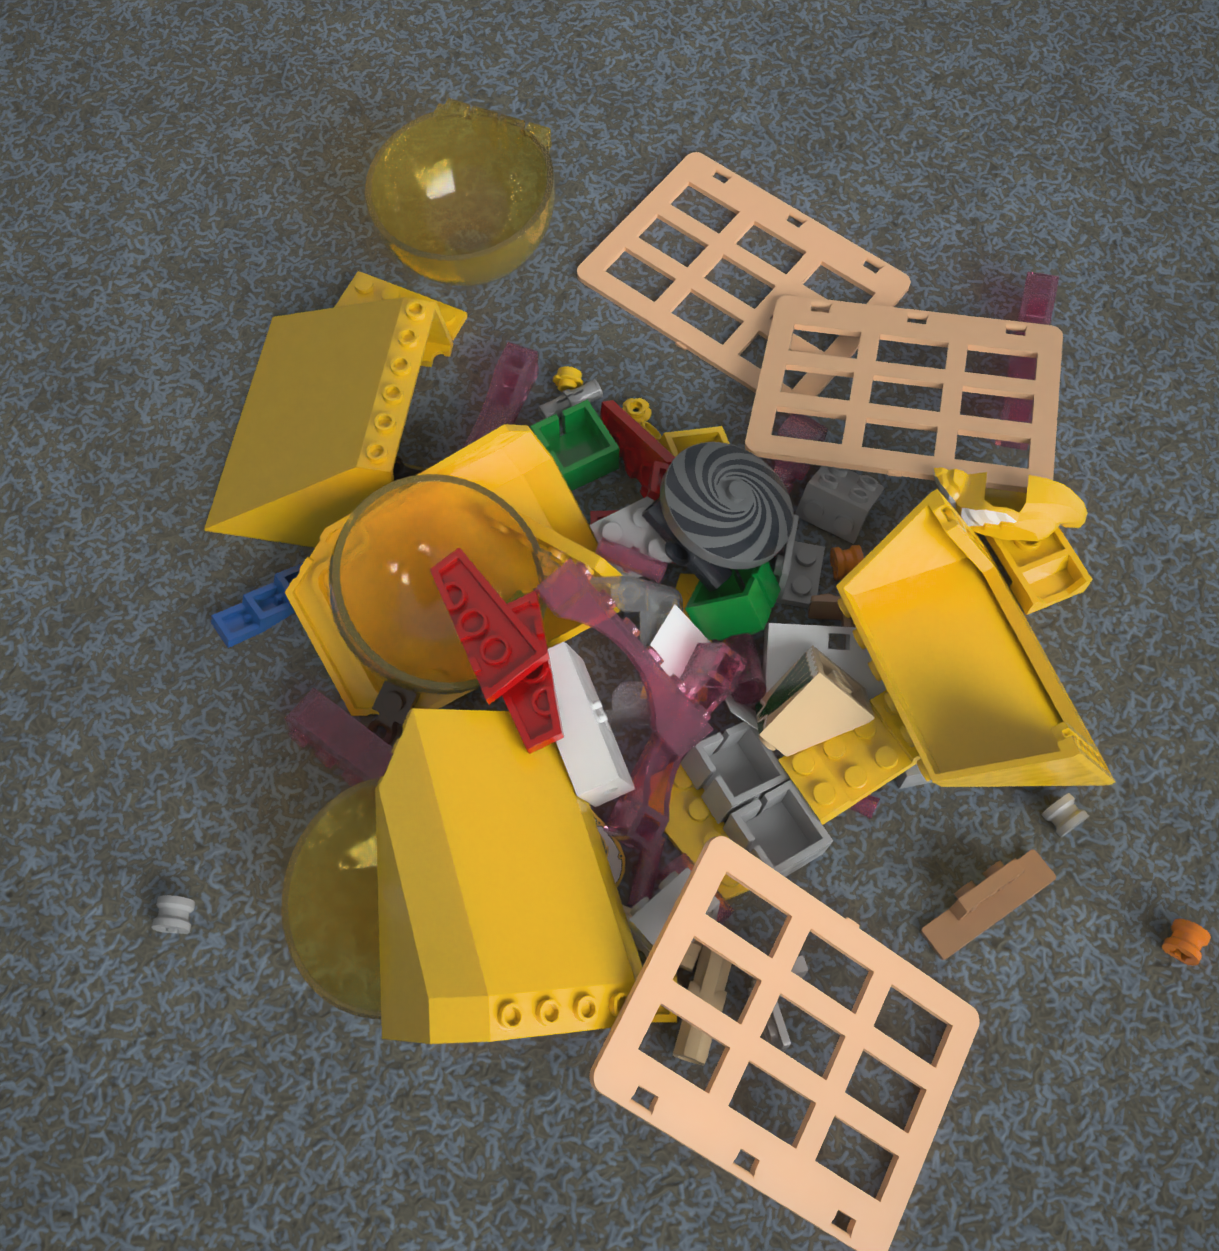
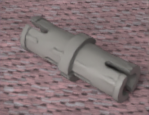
(590, 391)

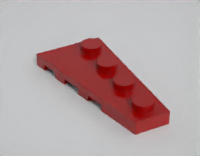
(635, 443)
(490, 632)
(534, 698)

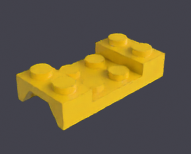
(1041, 570)
(851, 764)

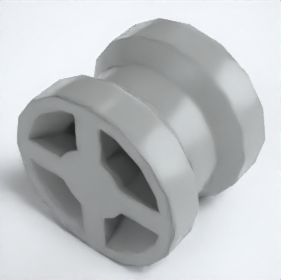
(1065, 815)
(173, 914)

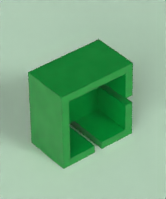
(584, 449)
(732, 608)

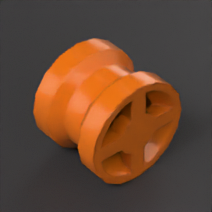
(845, 560)
(1186, 941)

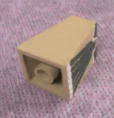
(811, 705)

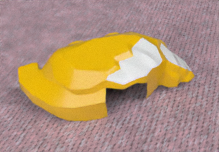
(1011, 513)

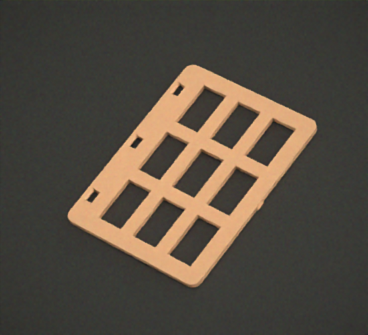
(752, 208)
(890, 324)
(717, 1131)

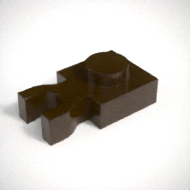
(393, 706)

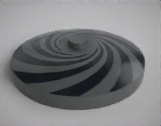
(726, 505)

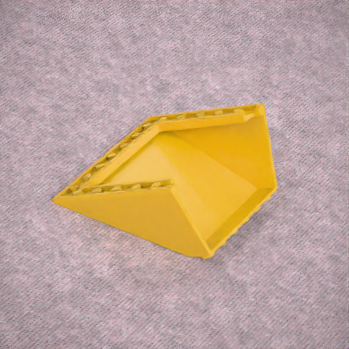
(324, 417)
(964, 660)

